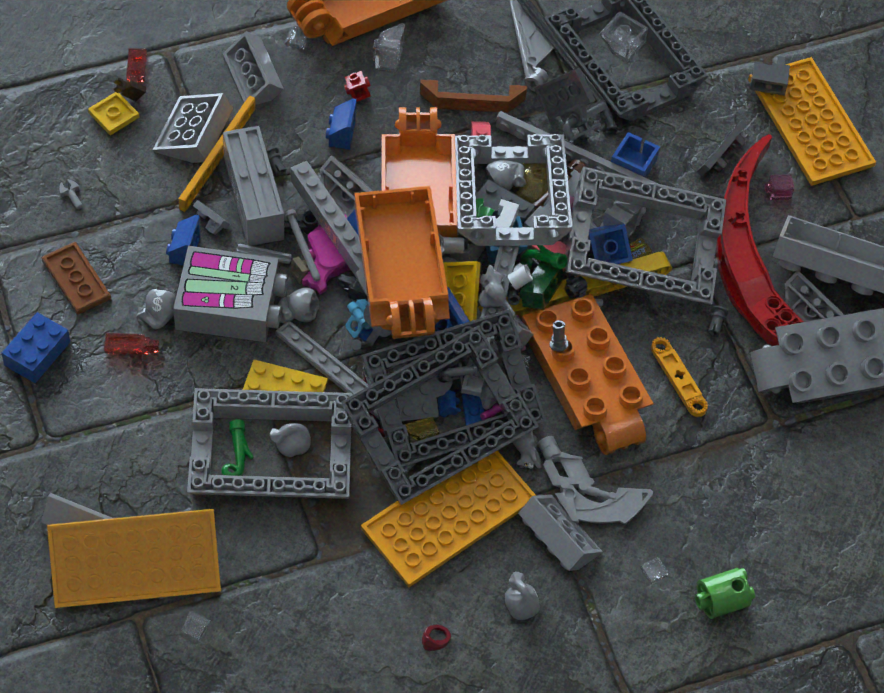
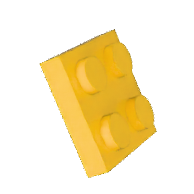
(113, 113)

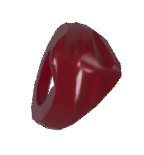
(432, 645)

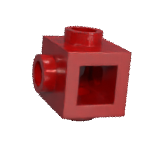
(357, 86)

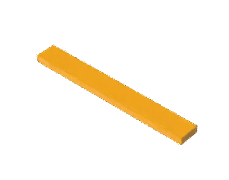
(214, 156)

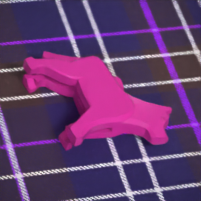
(326, 258)

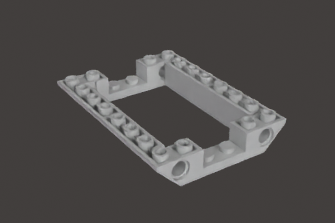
(539, 149)
(705, 208)
(271, 406)

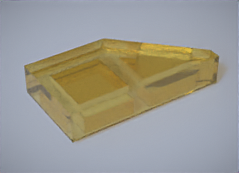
(422, 428)

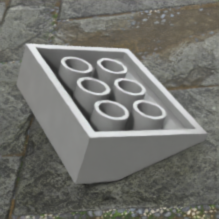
(194, 127)

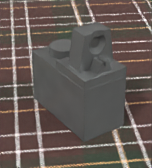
(770, 77)

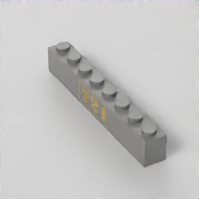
(327, 214)

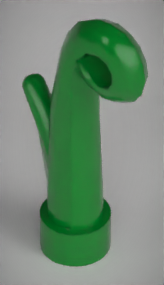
(557, 260)
(237, 429)

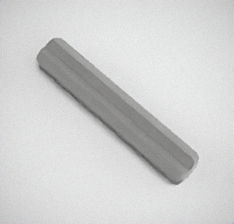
(283, 257)

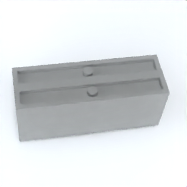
(253, 186)

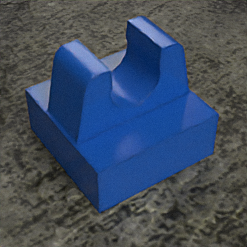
(447, 404)

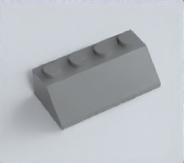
(253, 69)
(61, 510)
(559, 532)

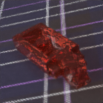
(136, 65)
(130, 344)

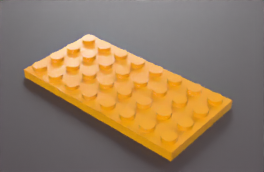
(816, 125)
(447, 517)
(133, 558)

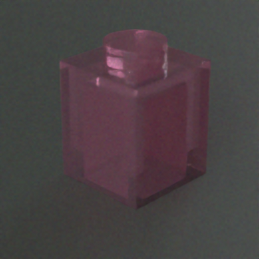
(780, 187)

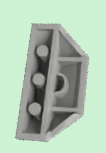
(342, 184)
(808, 300)

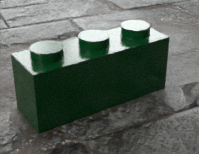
(543, 286)

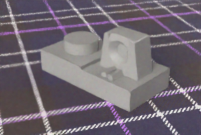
(215, 223)

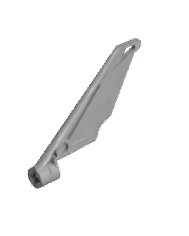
(532, 44)

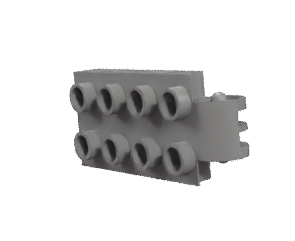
(831, 255)
(824, 357)

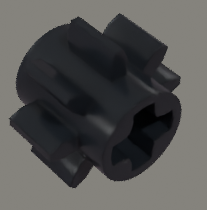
(576, 287)

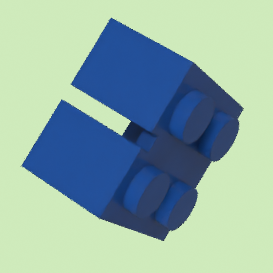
(630, 158)

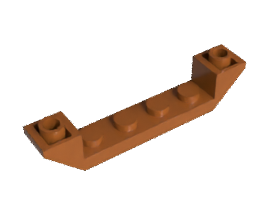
(472, 102)

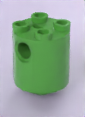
(724, 593)

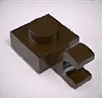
(130, 90)

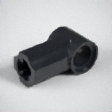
(303, 222)

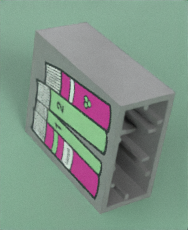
(229, 294)

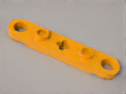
(685, 387)

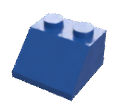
(342, 125)
(186, 234)
(610, 244)

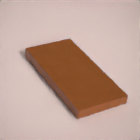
(76, 278)

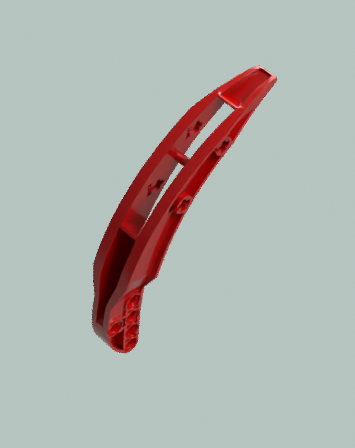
(738, 258)

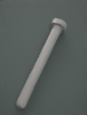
(290, 216)

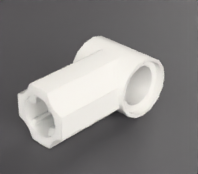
(520, 276)

